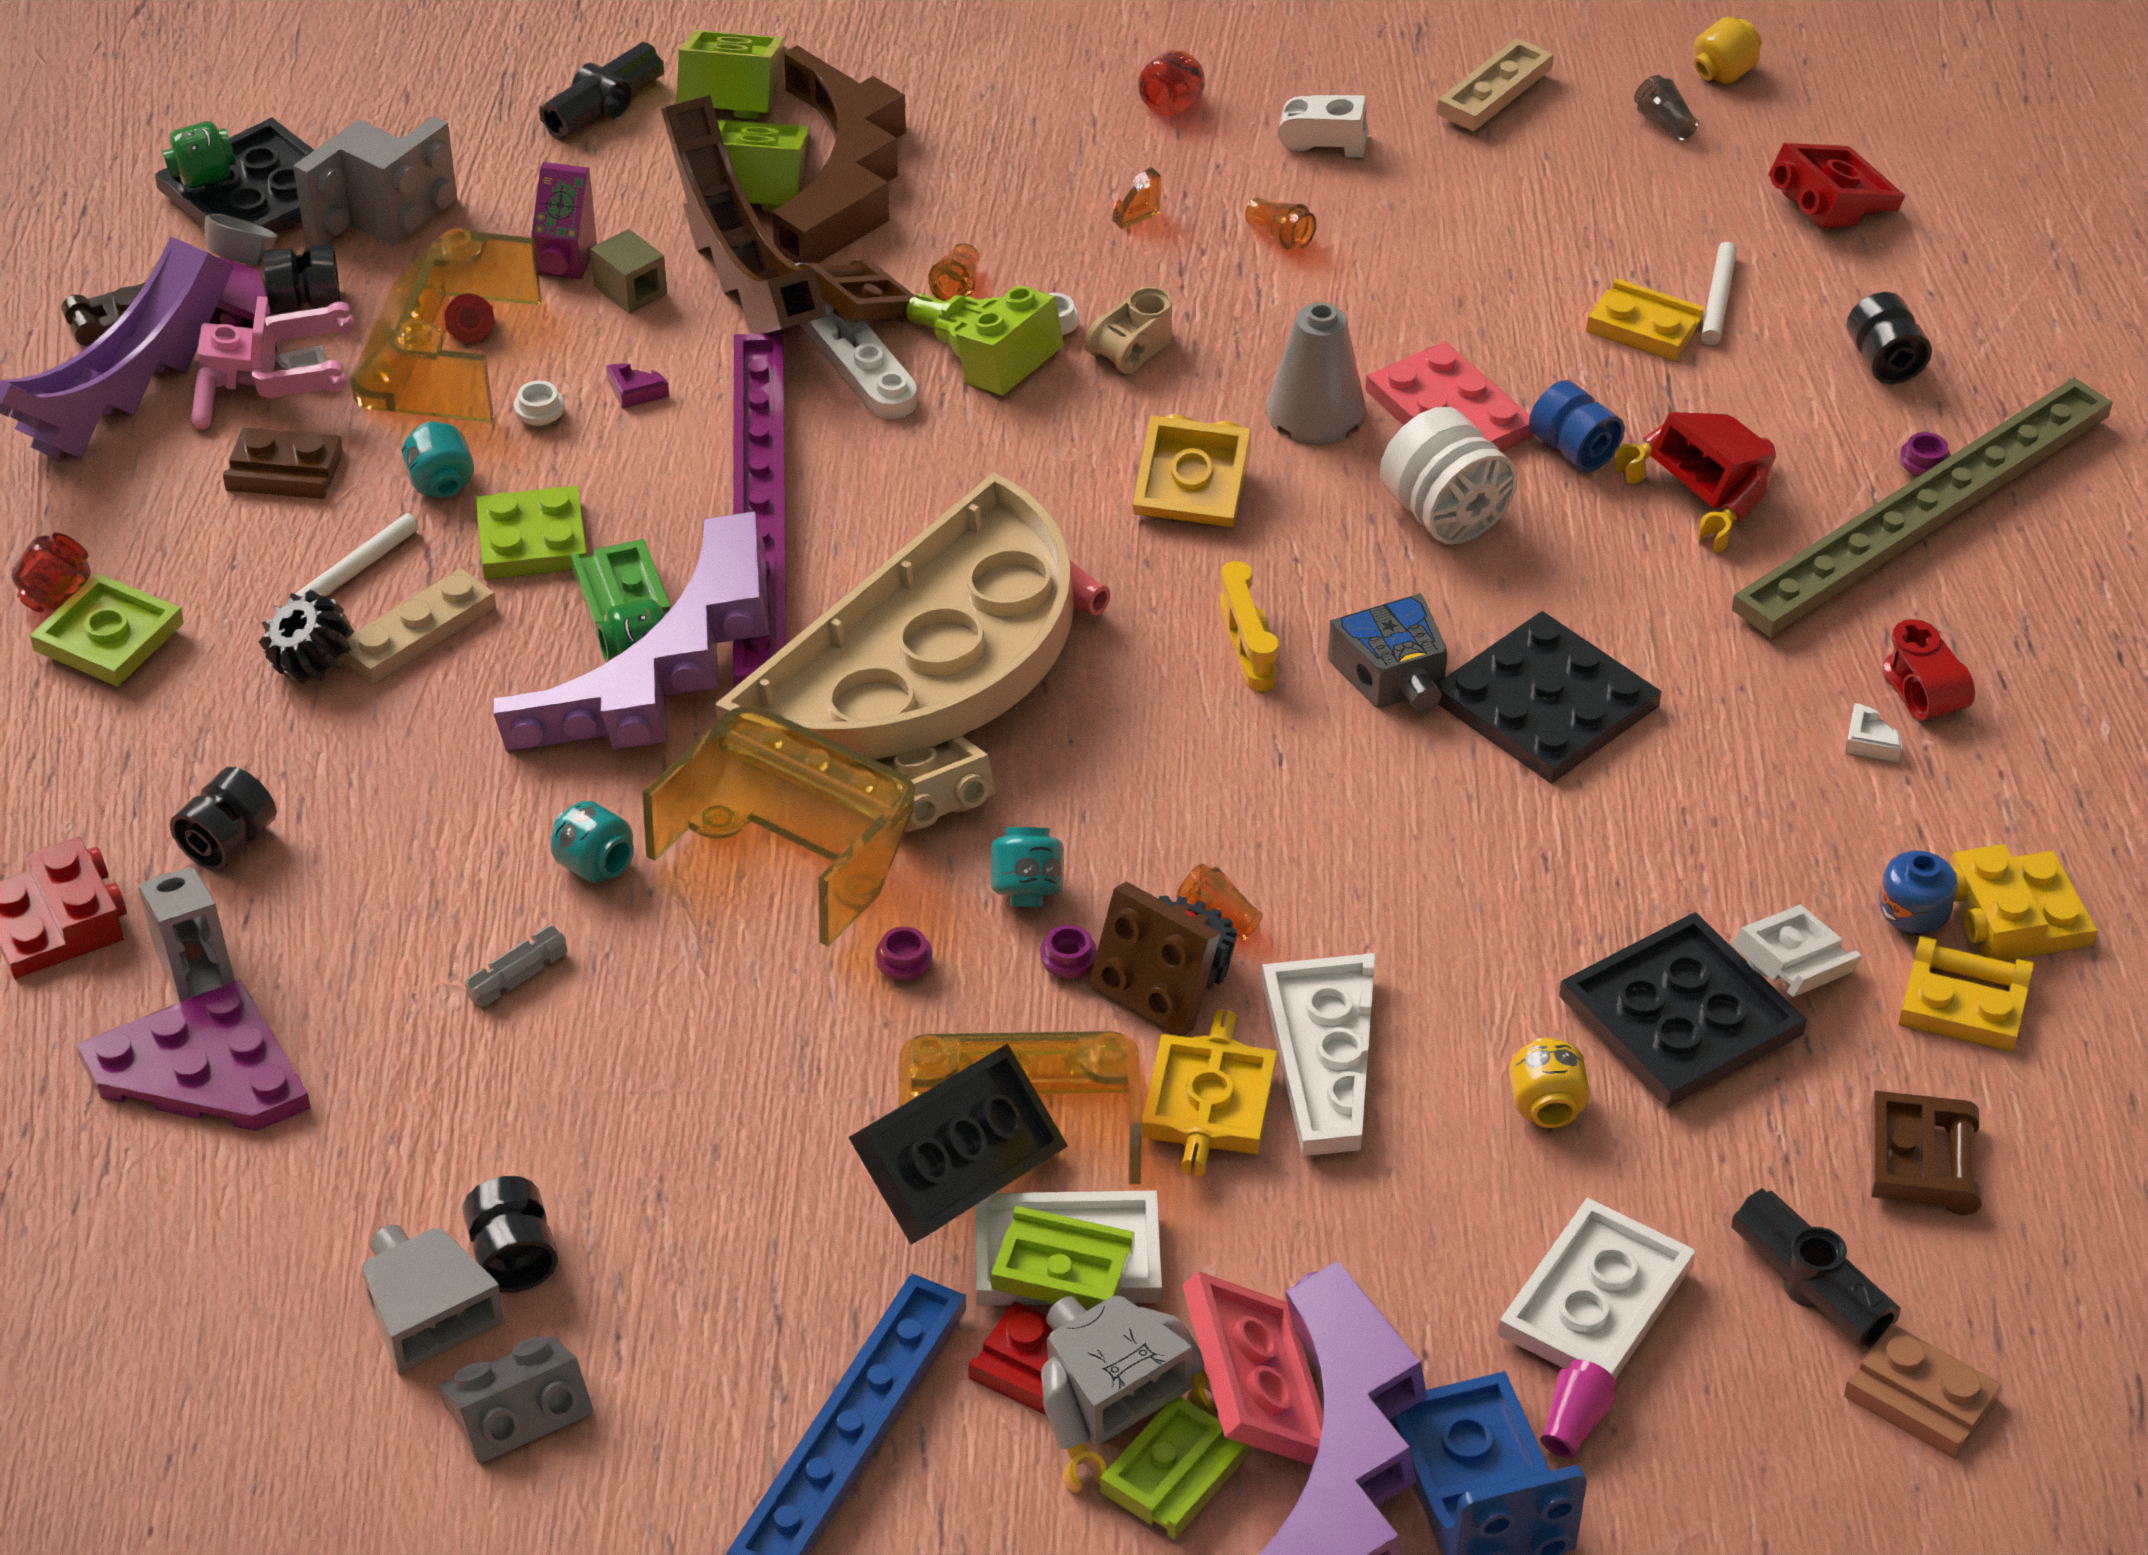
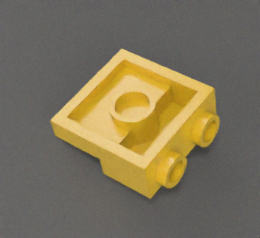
(1192, 470)
(2019, 903)

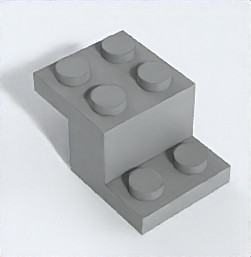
(375, 182)

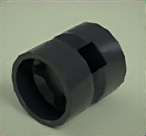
(301, 278)
(1889, 338)
(223, 818)
(510, 1232)

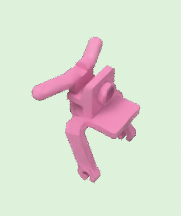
(248, 356)

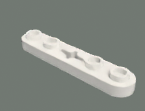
(866, 367)

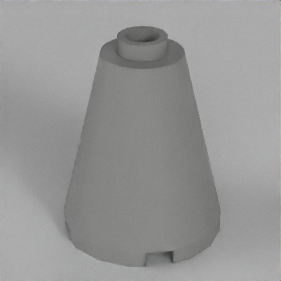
(1317, 379)

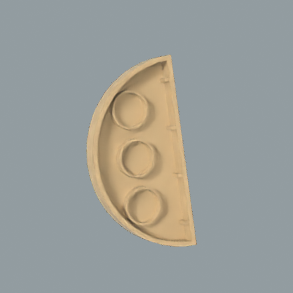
(933, 635)

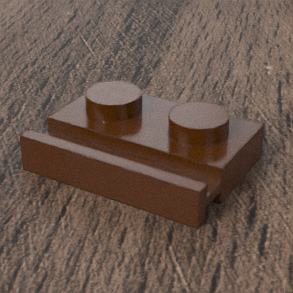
(283, 463)

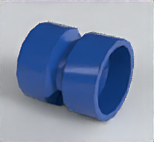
(1576, 425)

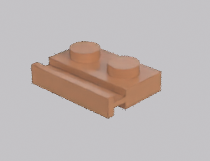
(1922, 1390)

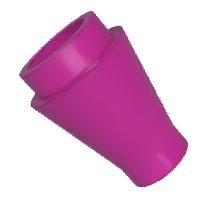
(1578, 1404)

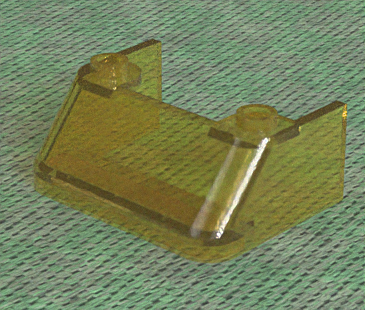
(403, 356)
(797, 786)
(1051, 1061)

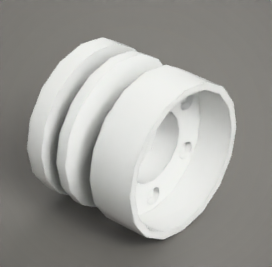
(1448, 475)

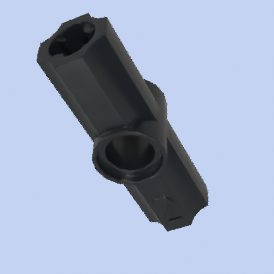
(601, 90)
(1815, 1267)

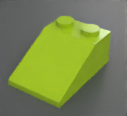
(732, 69)
(767, 159)

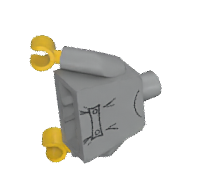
(1111, 1372)

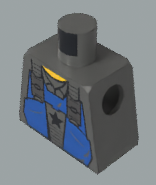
(1391, 653)

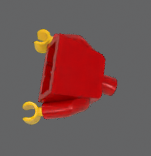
(1711, 457)

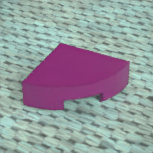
(635, 386)

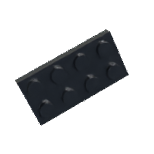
(958, 1143)

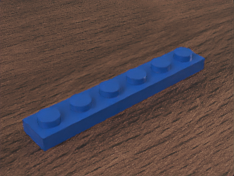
(852, 1421)

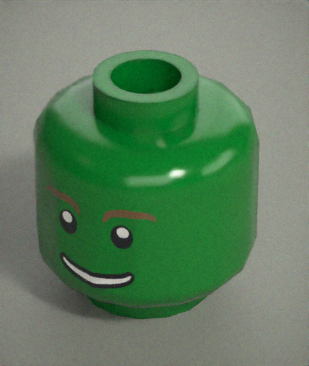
(199, 154)
(626, 625)

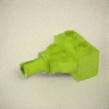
(996, 336)

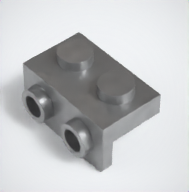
(517, 1397)

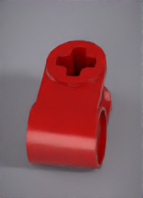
(1927, 672)

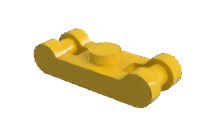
(1248, 628)

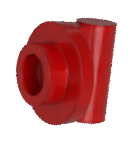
(469, 317)

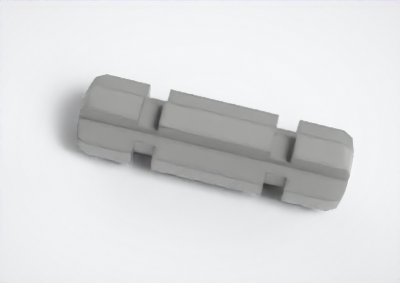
(516, 966)

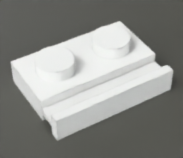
(1796, 949)

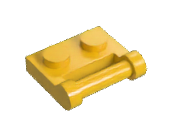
(1962, 1007)

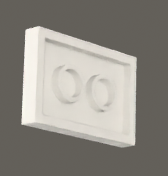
(1119, 1209)
(1597, 1290)

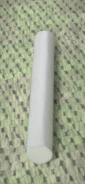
(1719, 293)
(363, 556)

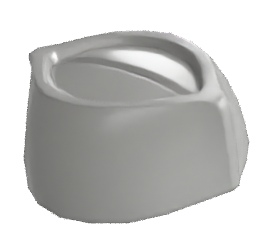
(237, 239)

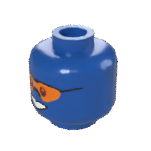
(1918, 892)

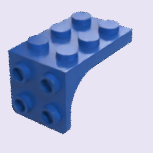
(1487, 1474)

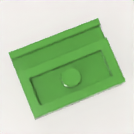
(617, 577)

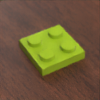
(530, 531)
(107, 629)

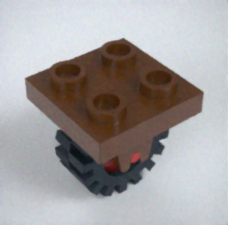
(1161, 955)

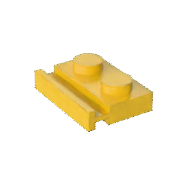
(1645, 319)

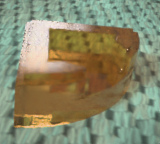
(1141, 200)

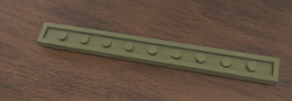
(1920, 507)

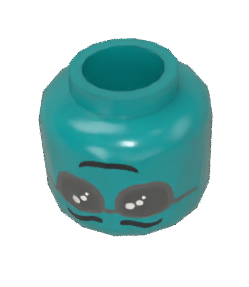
(436, 457)
(592, 842)
(1027, 865)

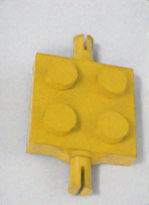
(1209, 1093)

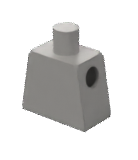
(180, 914)
(427, 1294)

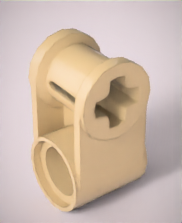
(1133, 329)

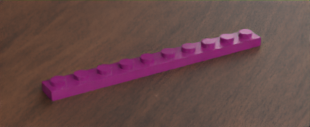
(761, 479)

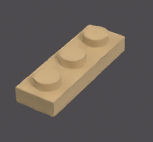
(1495, 84)
(418, 625)

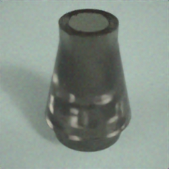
(1664, 105)

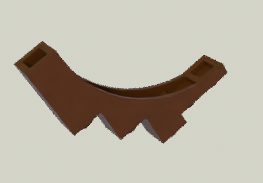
(852, 187)
(720, 216)

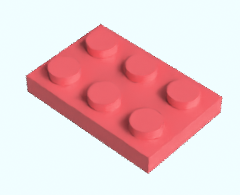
(1447, 379)
(1255, 1368)

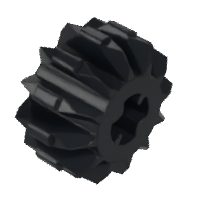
(306, 636)

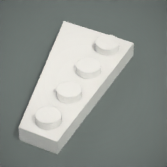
(1322, 1043)

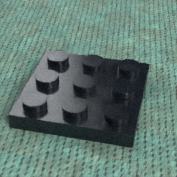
(259, 185)
(1547, 696)
(1682, 1008)

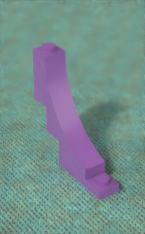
(1360, 1455)

